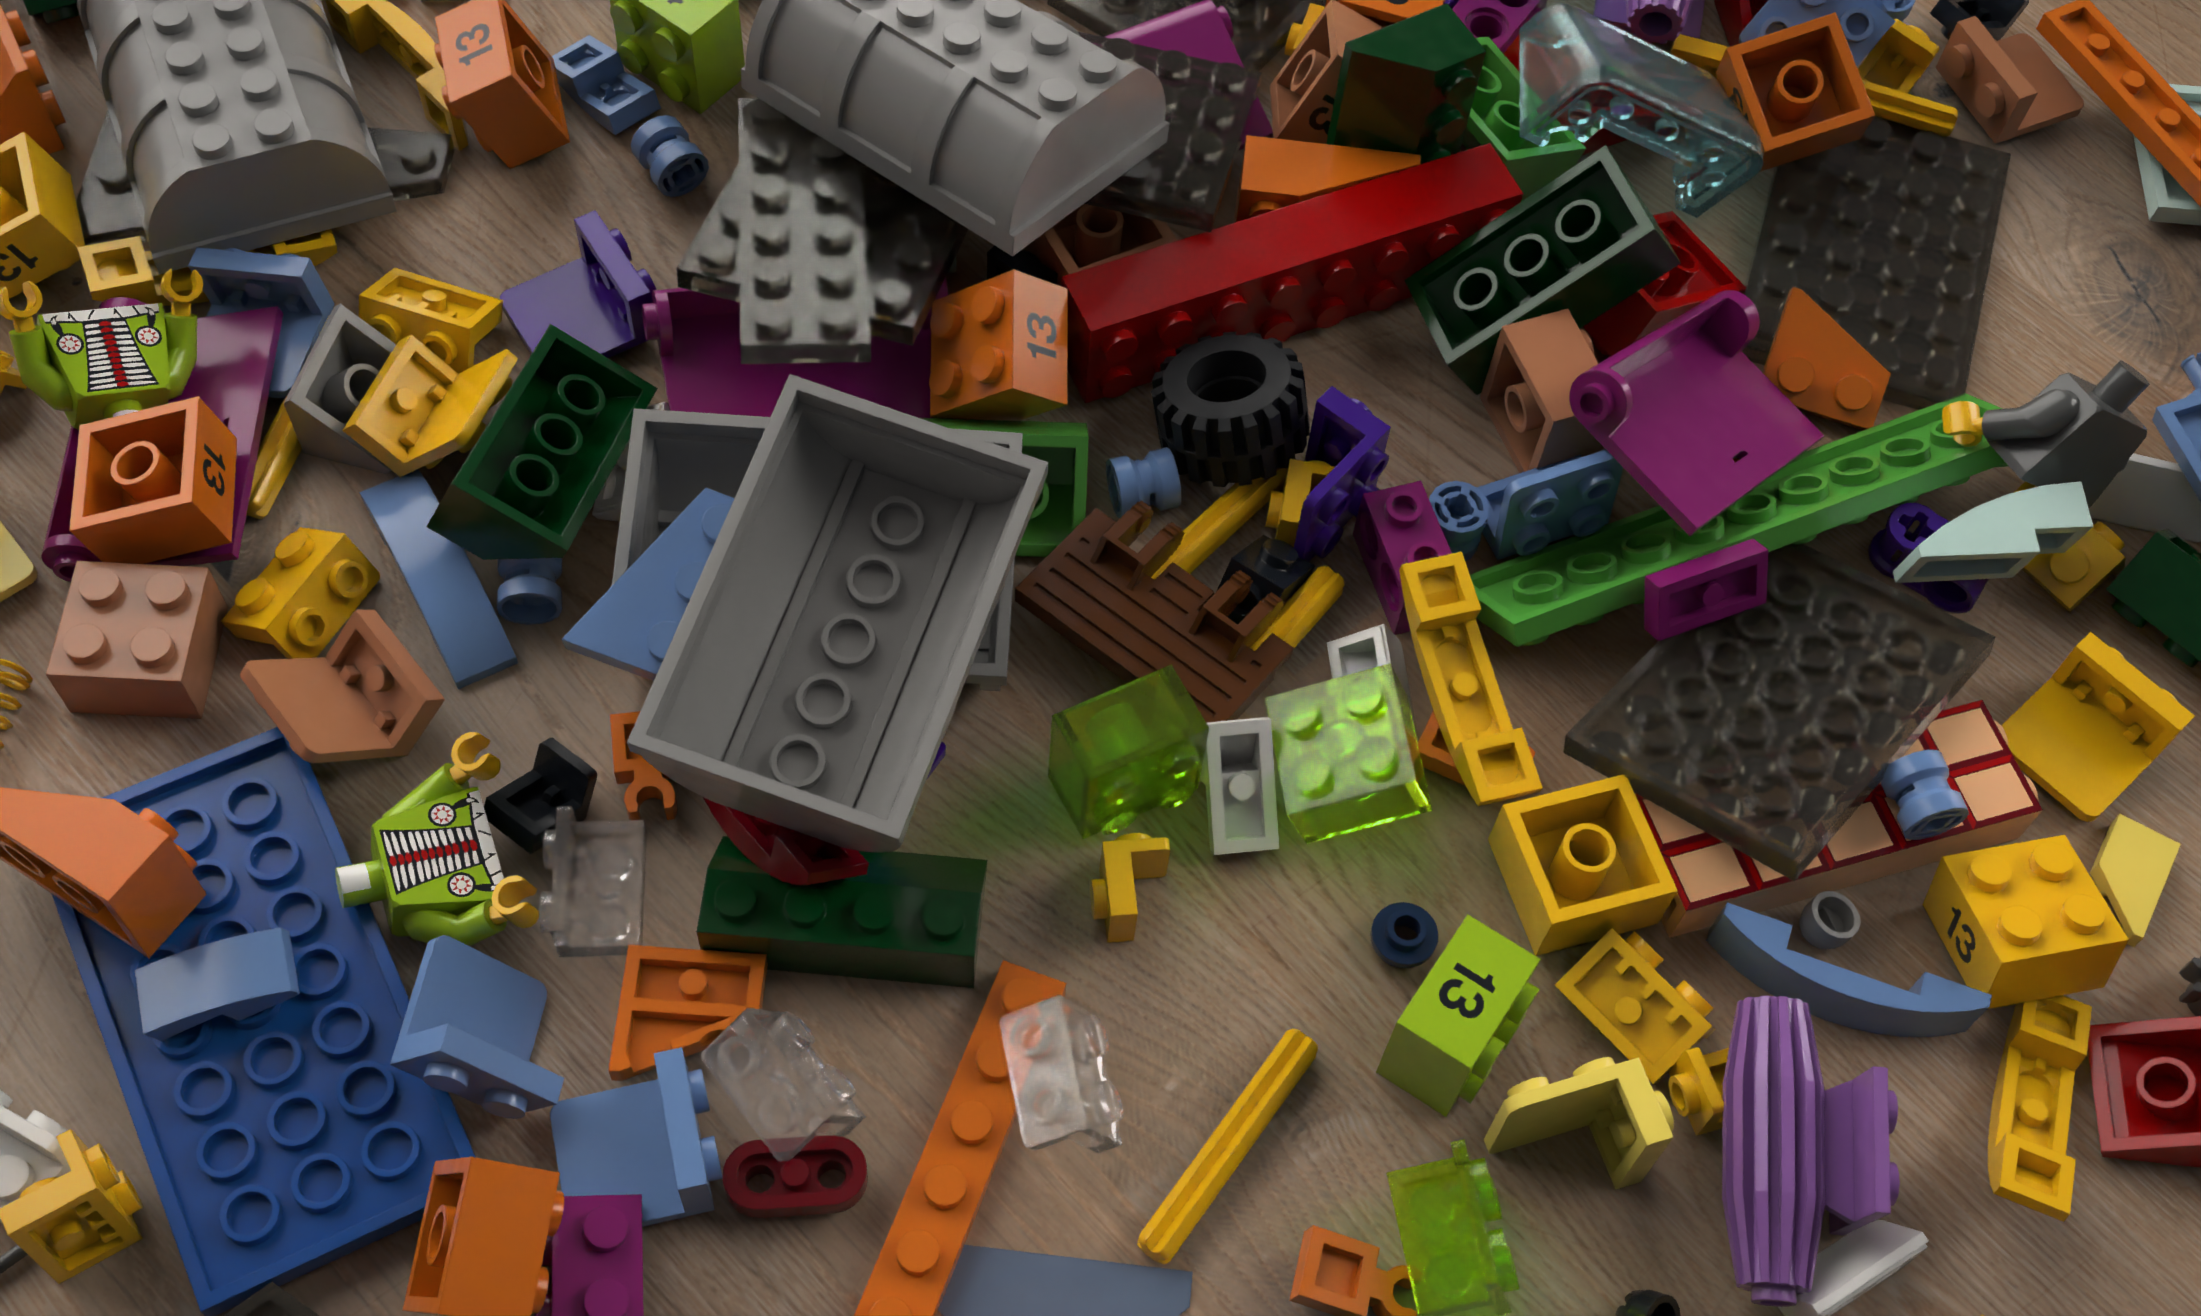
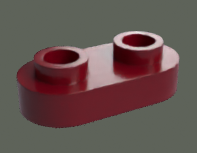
(796, 1182)

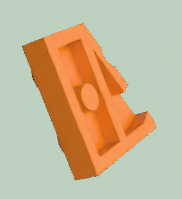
(1824, 366)
(680, 1001)

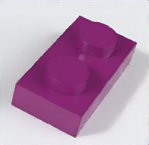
(1705, 589)

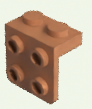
(2006, 82)
(353, 702)

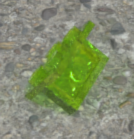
(1448, 1235)

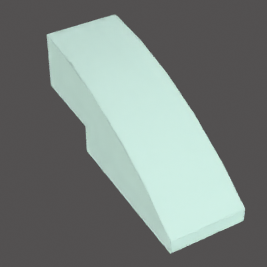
(2001, 536)

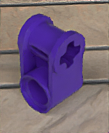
(1952, 595)

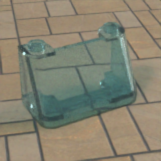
(1597, 76)

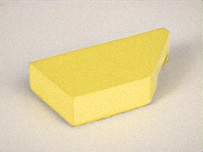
(2133, 872)

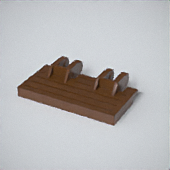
(1133, 625)

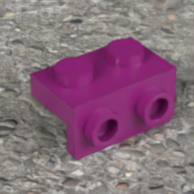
(596, 1258)

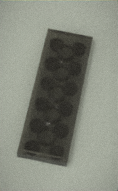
(799, 244)

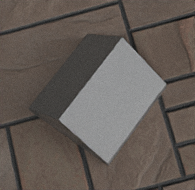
(333, 384)

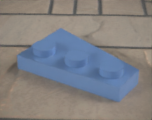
(644, 607)

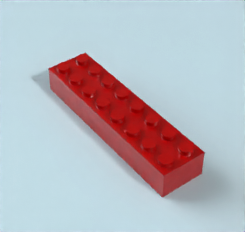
(1278, 269)

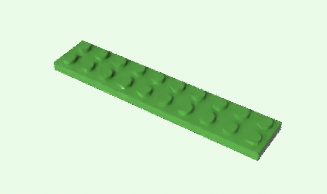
(1814, 493)

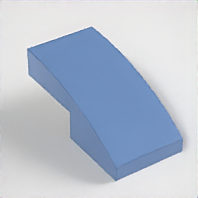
(601, 87)
(214, 979)

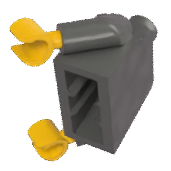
(2062, 433)

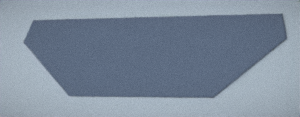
(1052, 1285)

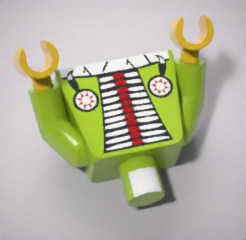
(105, 358)
(439, 860)

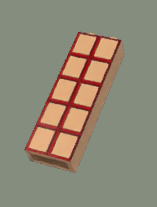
(1870, 841)

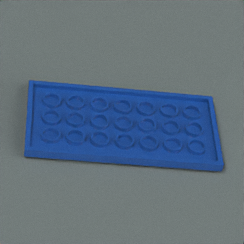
(286, 1127)

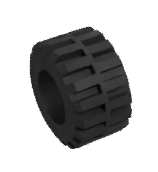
(1231, 408)

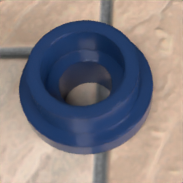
(1402, 952)

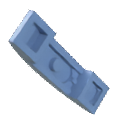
(439, 580)
(1759, 952)

